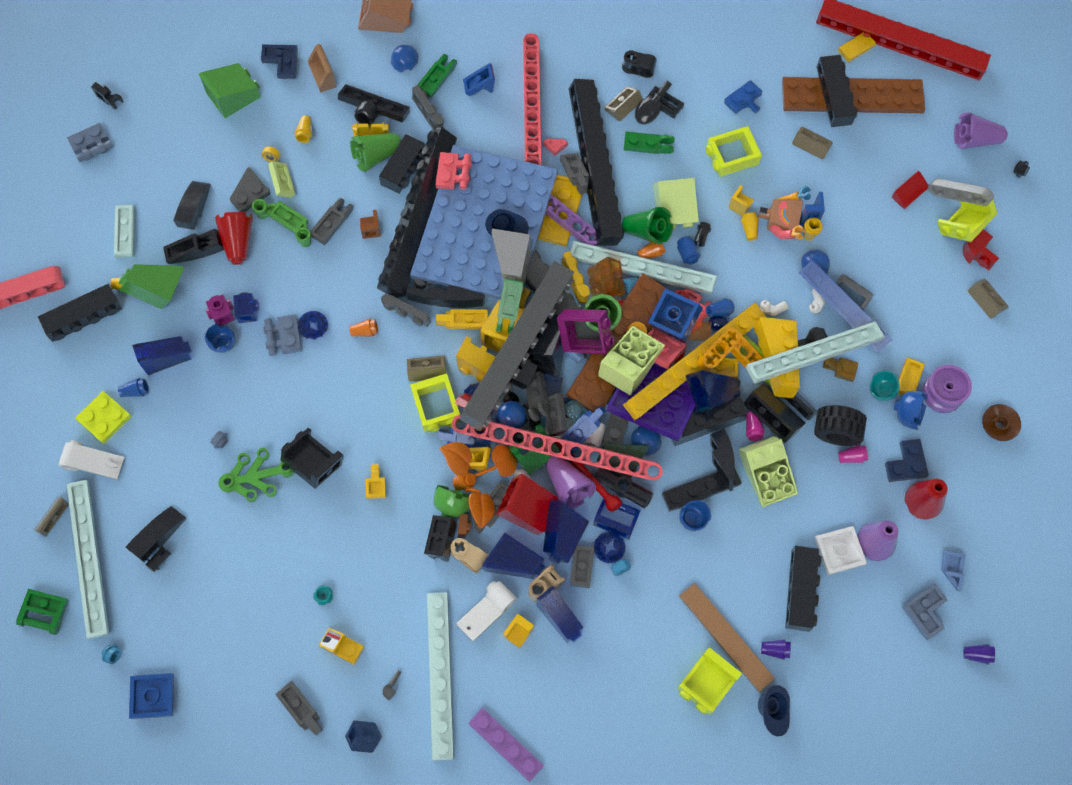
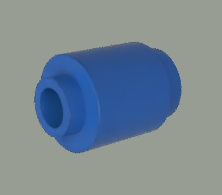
(688, 250)

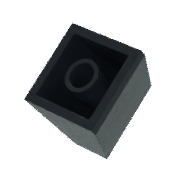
(548, 350)

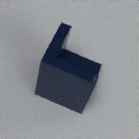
(363, 736)

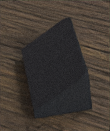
(802, 406)

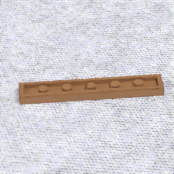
(726, 637)

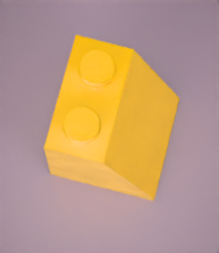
(489, 336)

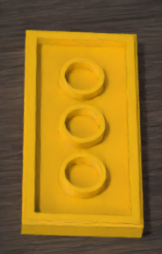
(570, 197)

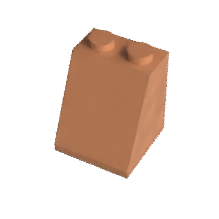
(385, 15)

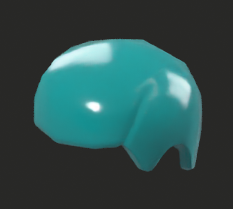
(884, 385)

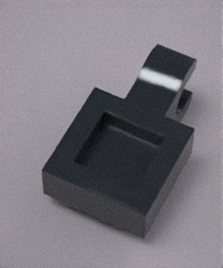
(104, 94)

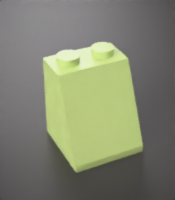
(679, 199)

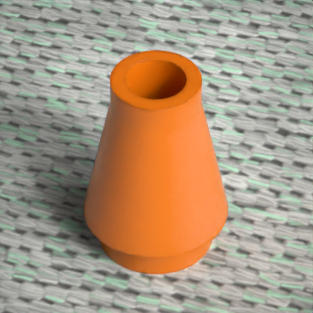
(651, 251)
(365, 328)

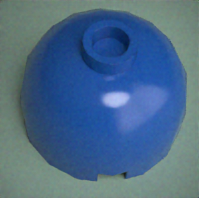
(911, 409)

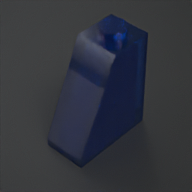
(162, 354)
(711, 389)
(562, 531)
(513, 559)
(559, 615)

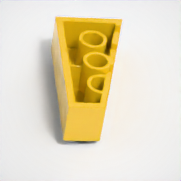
(774, 338)

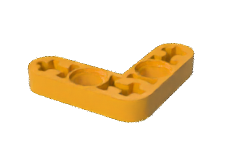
(732, 346)

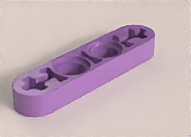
(572, 219)

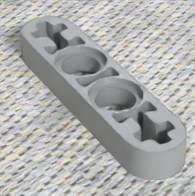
(959, 192)

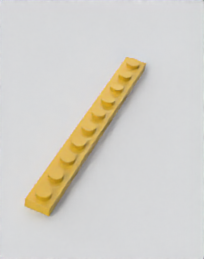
(689, 364)

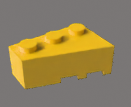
(474, 360)

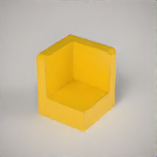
(739, 202)
(518, 630)

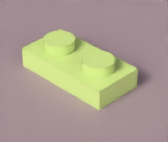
(281, 179)

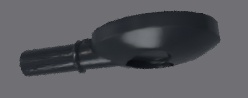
(650, 107)

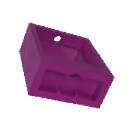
(568, 332)

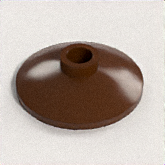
(1007, 417)

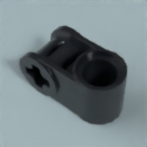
(640, 64)

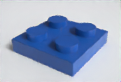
(151, 696)

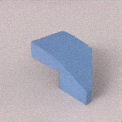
(953, 567)

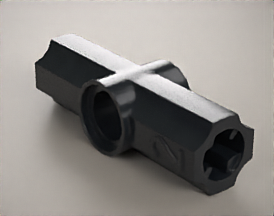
(634, 492)

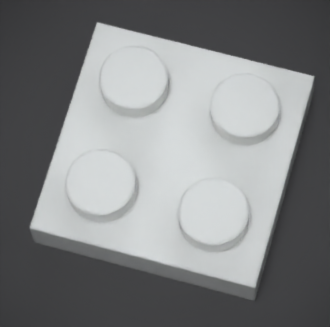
(840, 550)

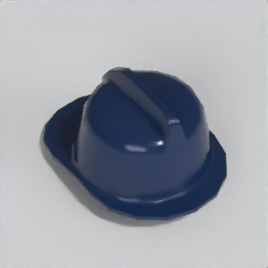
(507, 221)
(775, 709)

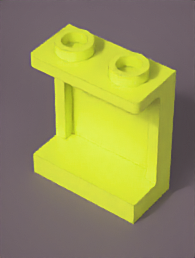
(967, 221)
(708, 681)

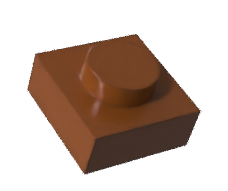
(464, 526)

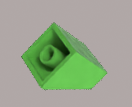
(230, 88)
(151, 283)

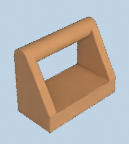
(321, 69)

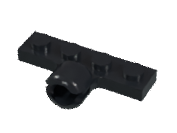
(371, 105)

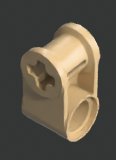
(471, 557)
(545, 581)

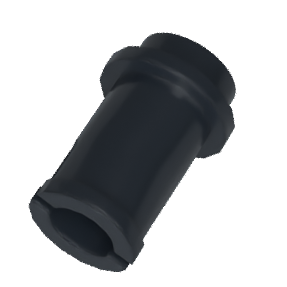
(703, 230)
(156, 561)

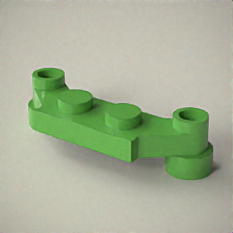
(286, 217)

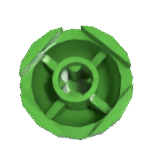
(450, 502)

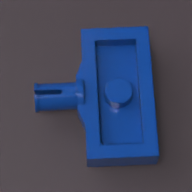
(744, 98)

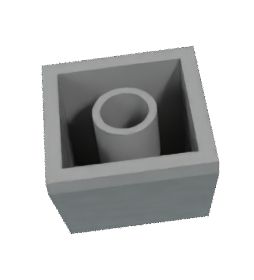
(512, 253)

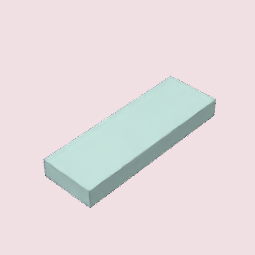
(124, 231)

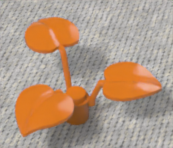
(458, 459)

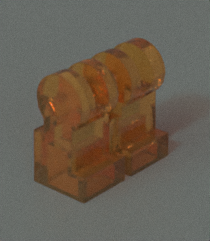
(606, 278)

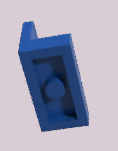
(813, 210)

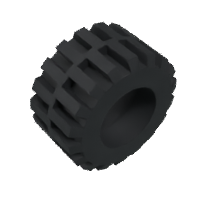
(840, 425)

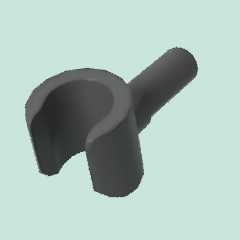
(421, 284)
(388, 691)

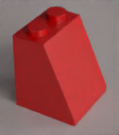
(526, 504)

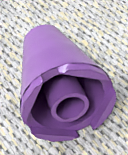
(978, 132)
(569, 482)
(878, 539)

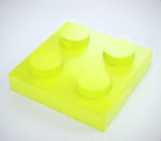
(103, 417)

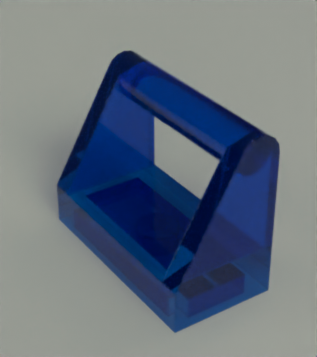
(614, 526)

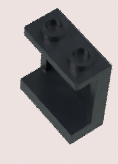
(310, 458)

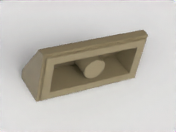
(624, 103)
(812, 143)
(987, 298)
(425, 368)
(51, 516)

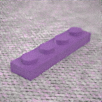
(506, 744)

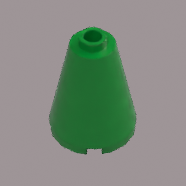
(649, 225)

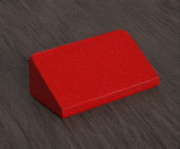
(910, 190)

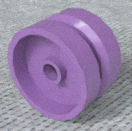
(947, 388)

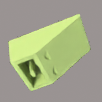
(630, 360)
(768, 470)

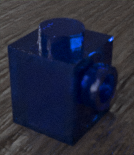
(245, 307)

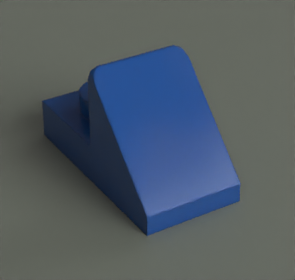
(479, 80)

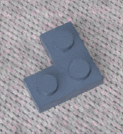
(921, 611)

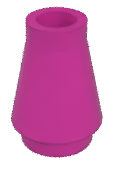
(754, 428)
(855, 454)

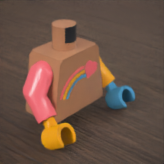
(785, 215)

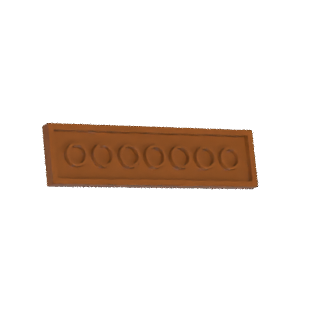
(868, 95)
(637, 307)

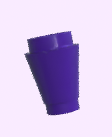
(777, 649)
(980, 653)

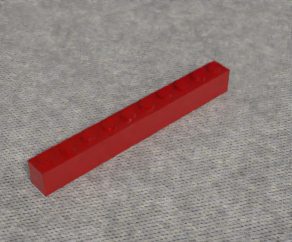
(904, 39)

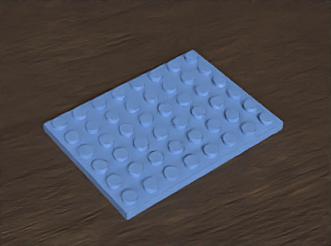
(455, 239)

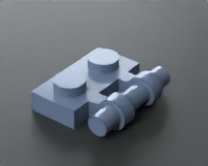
(87, 139)
(288, 332)

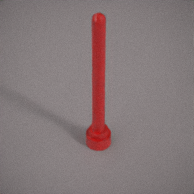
(612, 502)

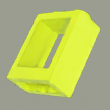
(753, 153)
(432, 385)

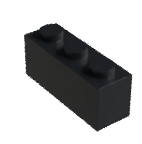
(402, 164)
(774, 413)

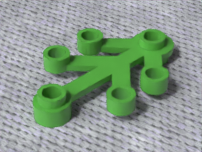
(252, 476)

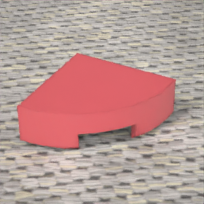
(555, 146)

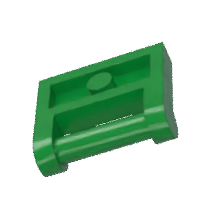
(533, 460)
(42, 604)

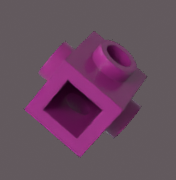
(220, 310)

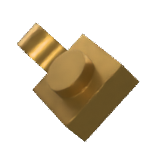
(843, 368)

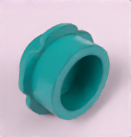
(323, 590)

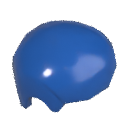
(404, 58)
(818, 257)
(219, 338)
(511, 414)
(644, 436)
(695, 515)

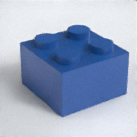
(675, 315)

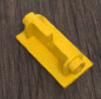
(365, 129)

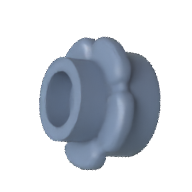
(219, 440)

